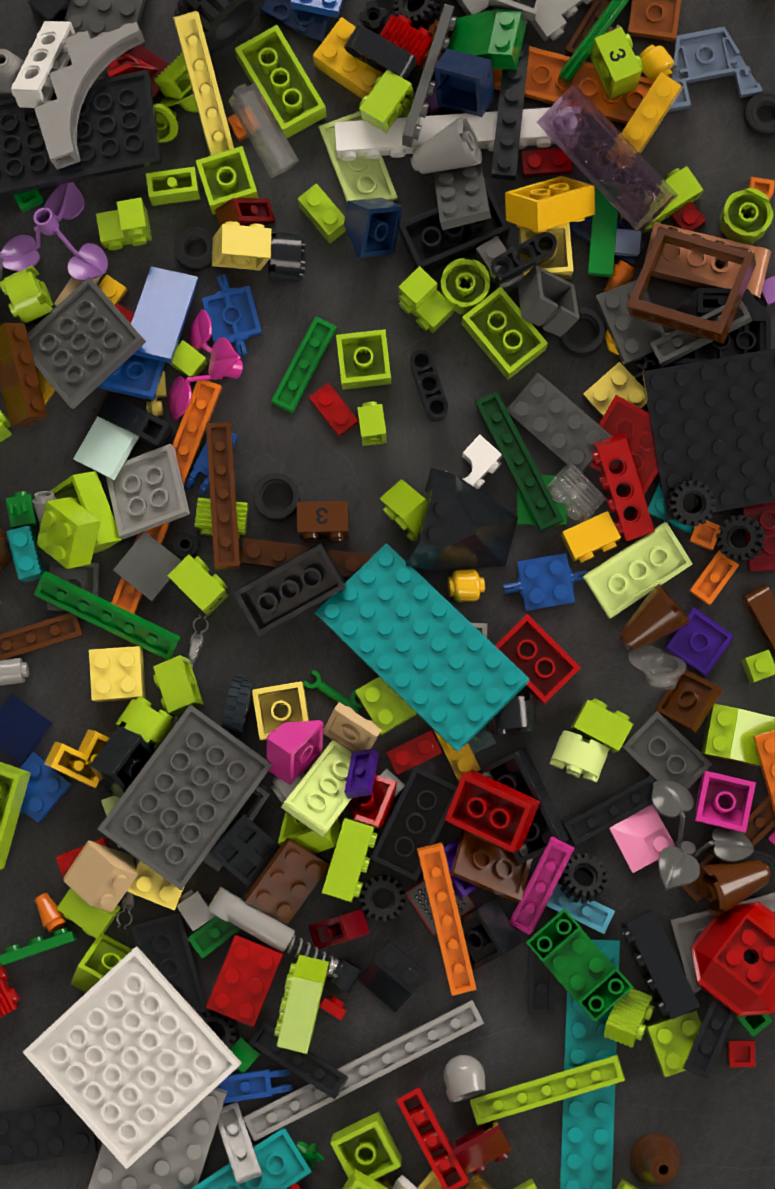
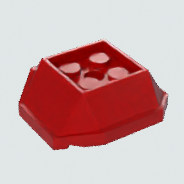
(721, 965)

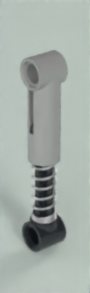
(279, 936)

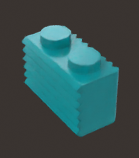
(25, 553)

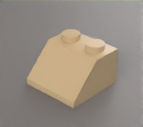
(101, 875)

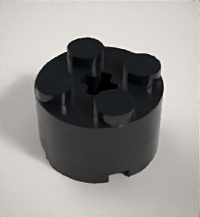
(286, 256)
(517, 714)

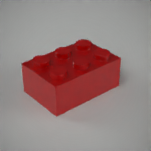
(538, 658)
(492, 810)
(245, 980)

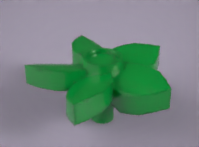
(309, 1153)

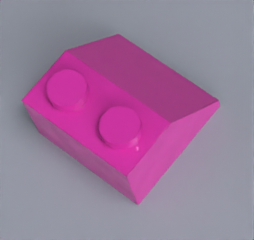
(294, 748)
(724, 801)

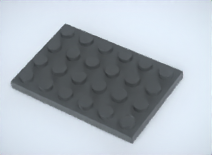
(185, 797)

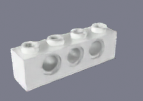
(45, 56)

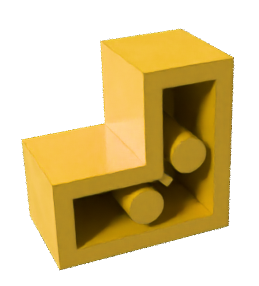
(76, 763)

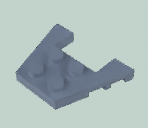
(709, 56)

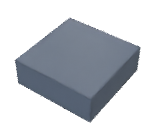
(627, 242)

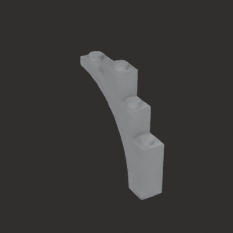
(549, 18)
(71, 84)

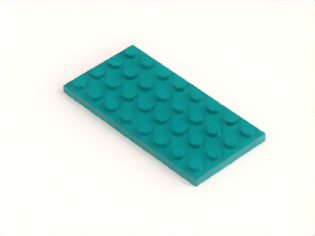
(422, 647)

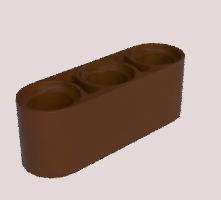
(762, 609)

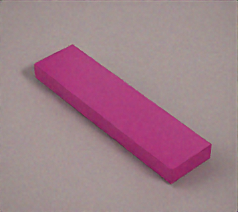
(541, 885)

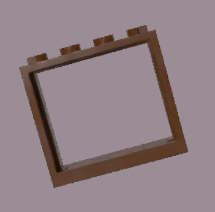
(679, 320)

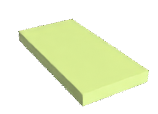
(361, 177)
(637, 570)
(320, 793)

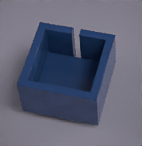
(464, 82)

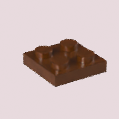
(689, 700)

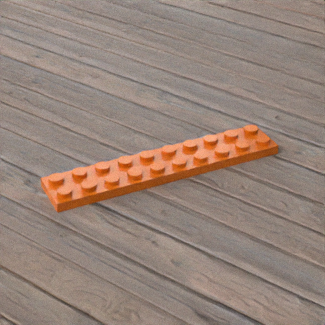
(546, 86)

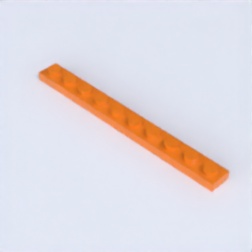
(186, 447)

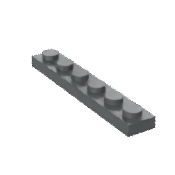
(427, 85)

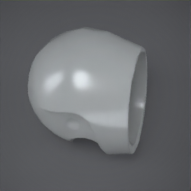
(464, 1078)

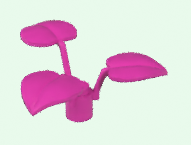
(223, 362)

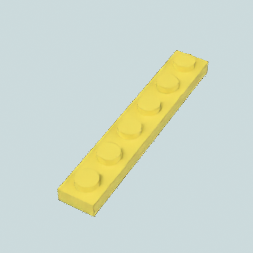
(203, 82)

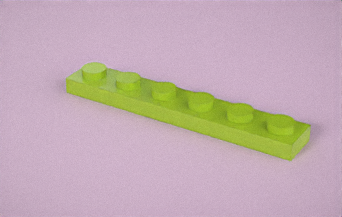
(547, 1089)

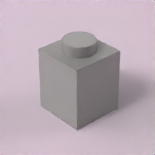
(194, 909)

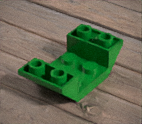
(579, 965)

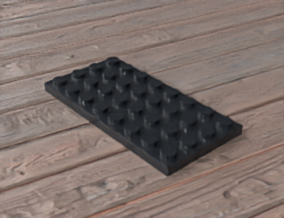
(113, 136)

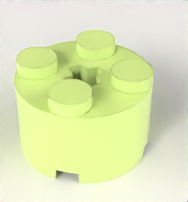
(579, 756)

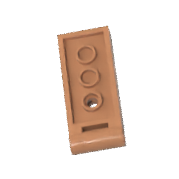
(699, 269)

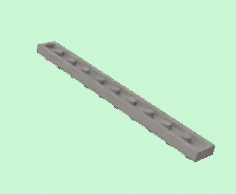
(366, 1069)

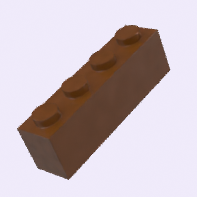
(19, 377)

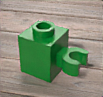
(21, 510)

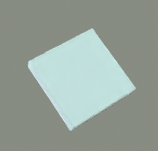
(105, 448)

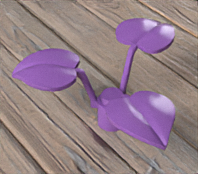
(64, 203)

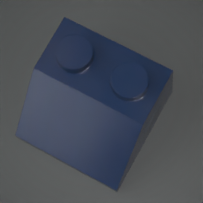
(372, 226)

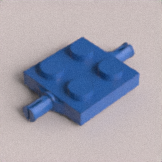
(232, 314)
(545, 582)
(44, 788)

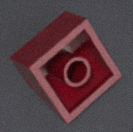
(481, 1147)

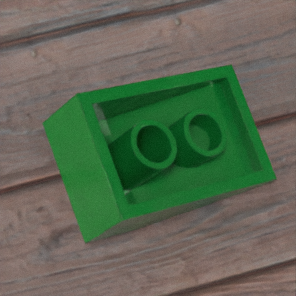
(492, 36)

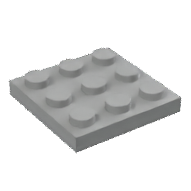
(148, 492)

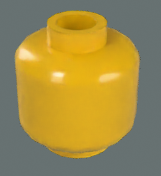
(656, 60)
(465, 585)

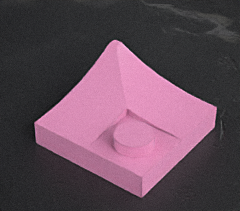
(641, 838)

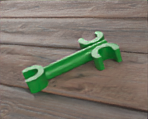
(332, 694)

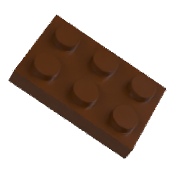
(490, 867)
(287, 881)

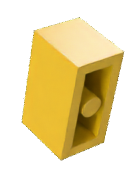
(590, 537)

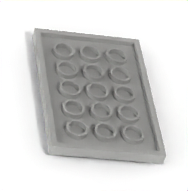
(173, 1160)

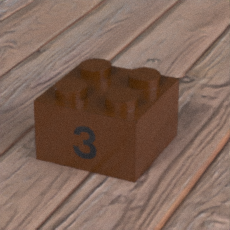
(323, 521)

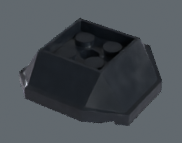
(749, 338)

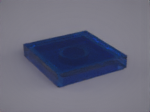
(20, 728)

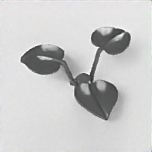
(678, 864)

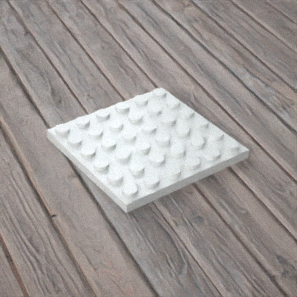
(131, 1057)

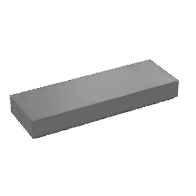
(238, 1144)

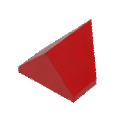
(127, 64)
(374, 808)

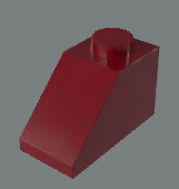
(246, 211)
(339, 929)

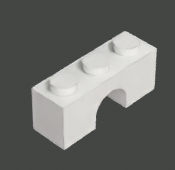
(482, 459)

